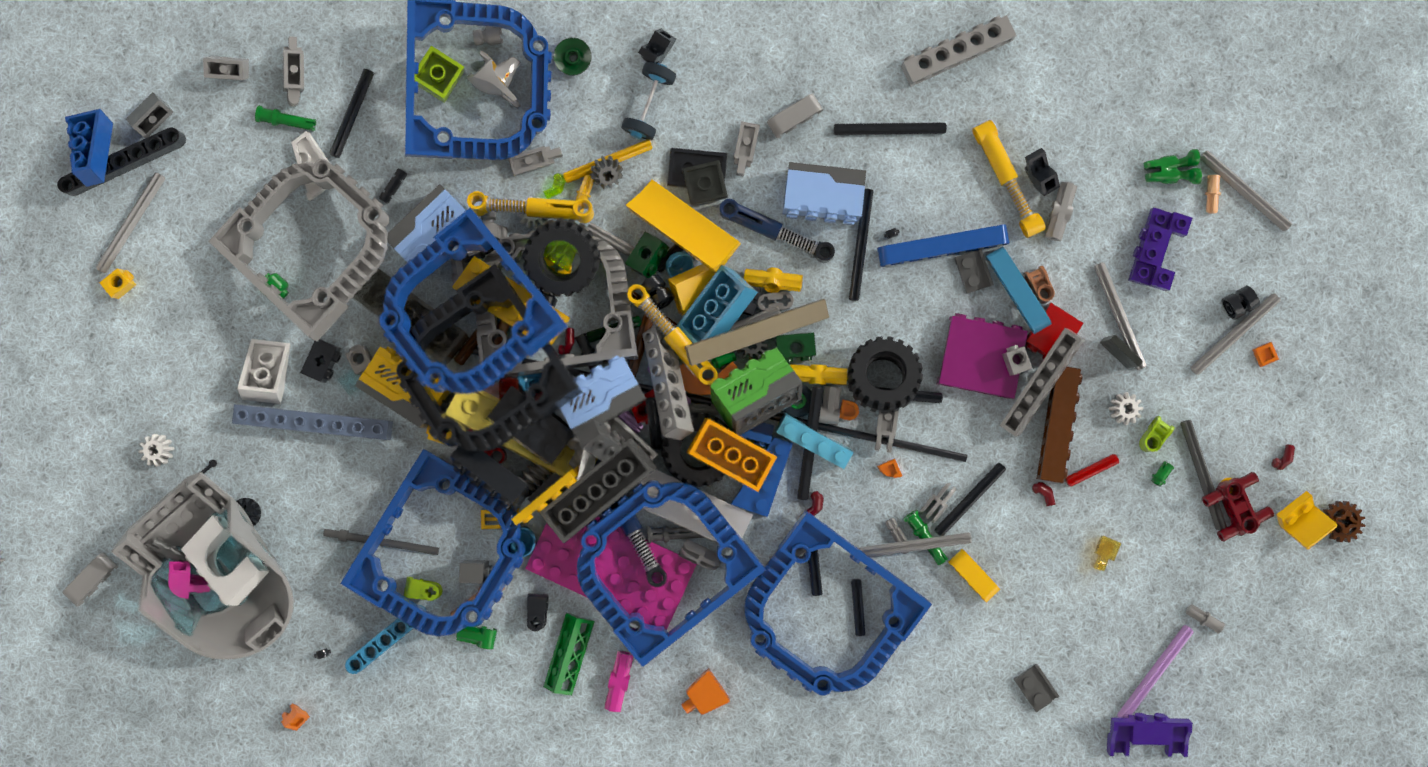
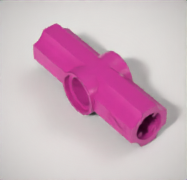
(619, 681)

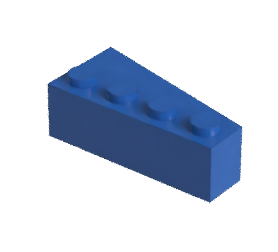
(89, 145)
(761, 501)

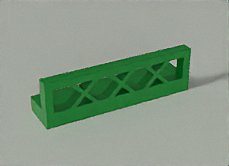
(565, 654)

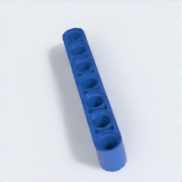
(943, 244)

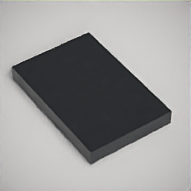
(686, 158)

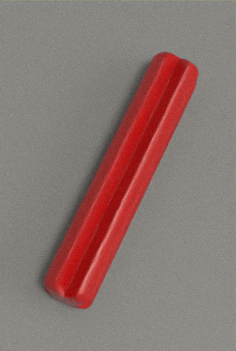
(1092, 470)

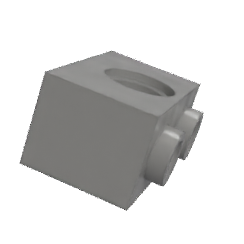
(226, 68)

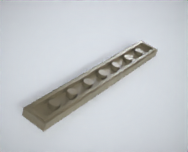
(756, 332)

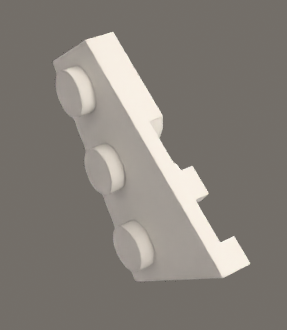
(305, 151)

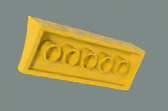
(683, 225)

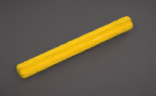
(620, 155)

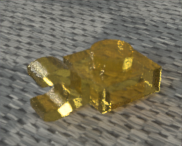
(1107, 550)

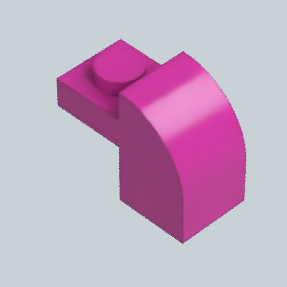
(182, 582)

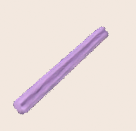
(1155, 672)

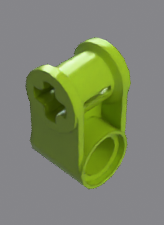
(1158, 432)
(419, 589)

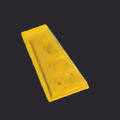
(551, 493)

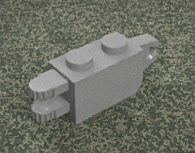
(293, 71)

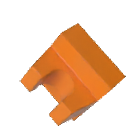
(295, 718)

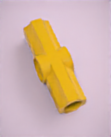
(773, 280)
(821, 374)

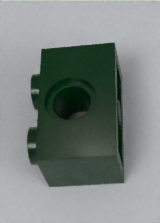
(647, 245)
(806, 342)

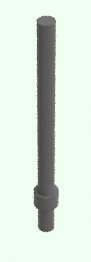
(344, 535)

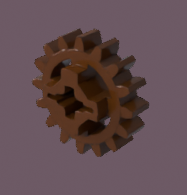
(1350, 514)

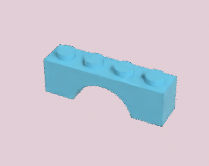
(814, 441)

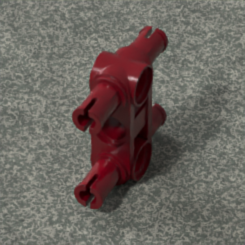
(1238, 506)

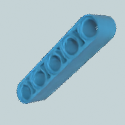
(1018, 290)
(379, 645)

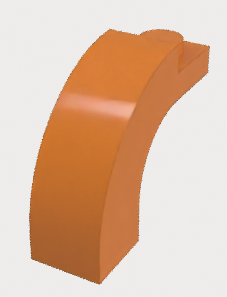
(695, 386)

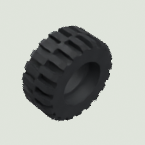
(544, 275)
(884, 350)
(679, 468)

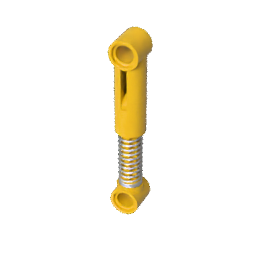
(987, 136)
(533, 207)
(673, 335)

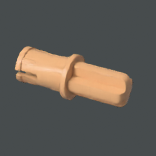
(1212, 193)

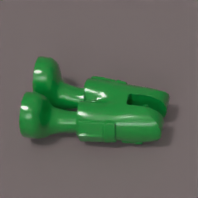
(1169, 171)

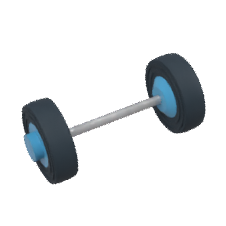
(659, 74)

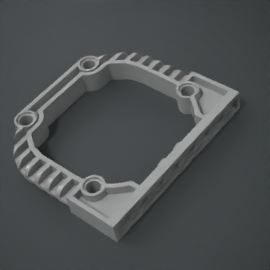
(237, 242)
(615, 342)

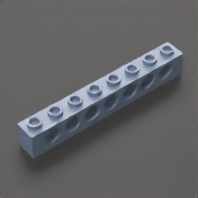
(312, 422)

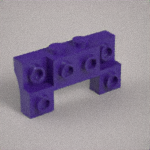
(1153, 246)
(1149, 730)

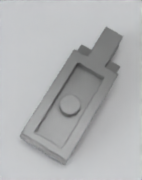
(745, 146)
(534, 160)

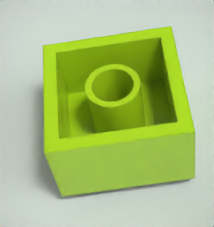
(438, 74)

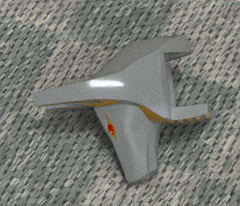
(495, 78)

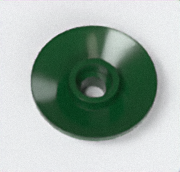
(570, 47)

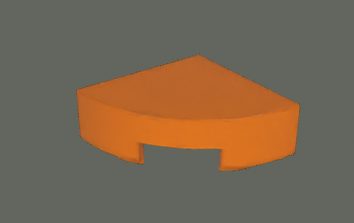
(890, 469)

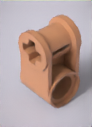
(1040, 283)

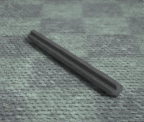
(1202, 471)

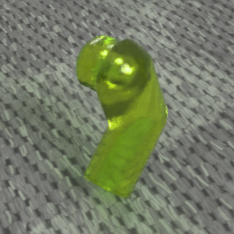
(557, 187)

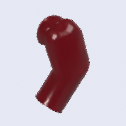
(569, 342)
(1287, 459)
(1046, 491)
(817, 503)

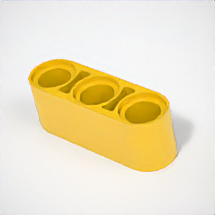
(974, 575)

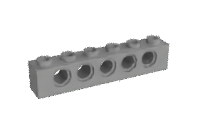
(1000, 26)
(1042, 382)
(667, 386)

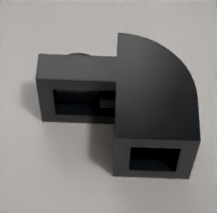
(658, 47)
(1040, 173)

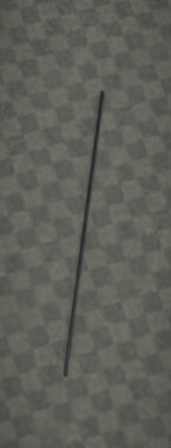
(823, 427)

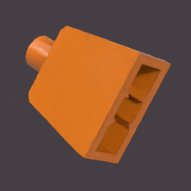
(705, 694)

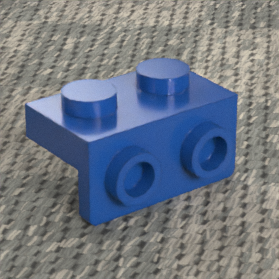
(761, 434)

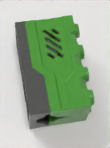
(756, 392)

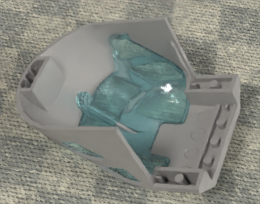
(203, 620)

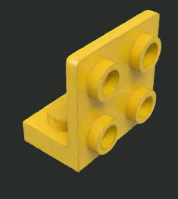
(1305, 521)

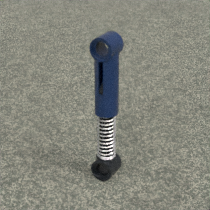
(774, 230)
(632, 529)

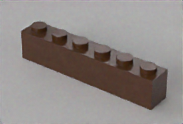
(1058, 427)

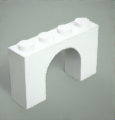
(202, 553)

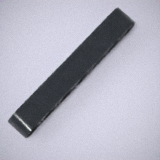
(131, 160)

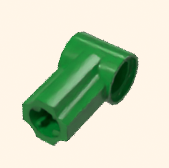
(480, 636)

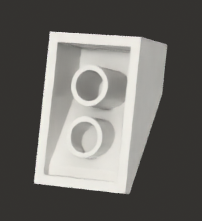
(264, 372)

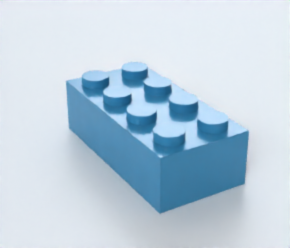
(717, 306)

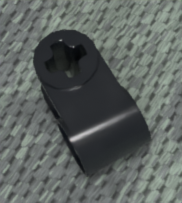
(537, 607)

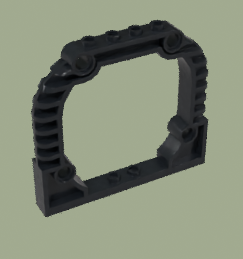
(555, 383)

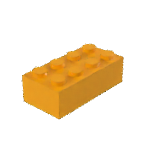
(731, 454)

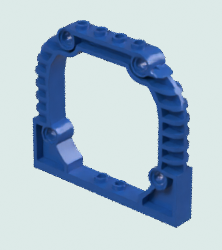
(420, 136)
(540, 317)
(366, 571)
(905, 605)
(650, 640)

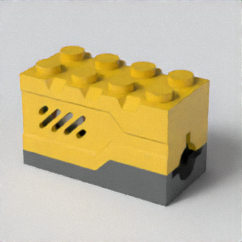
(382, 384)

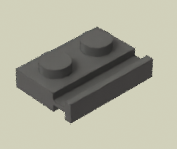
(973, 271)
(1036, 687)

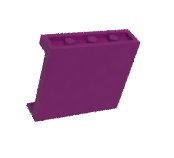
(975, 356)

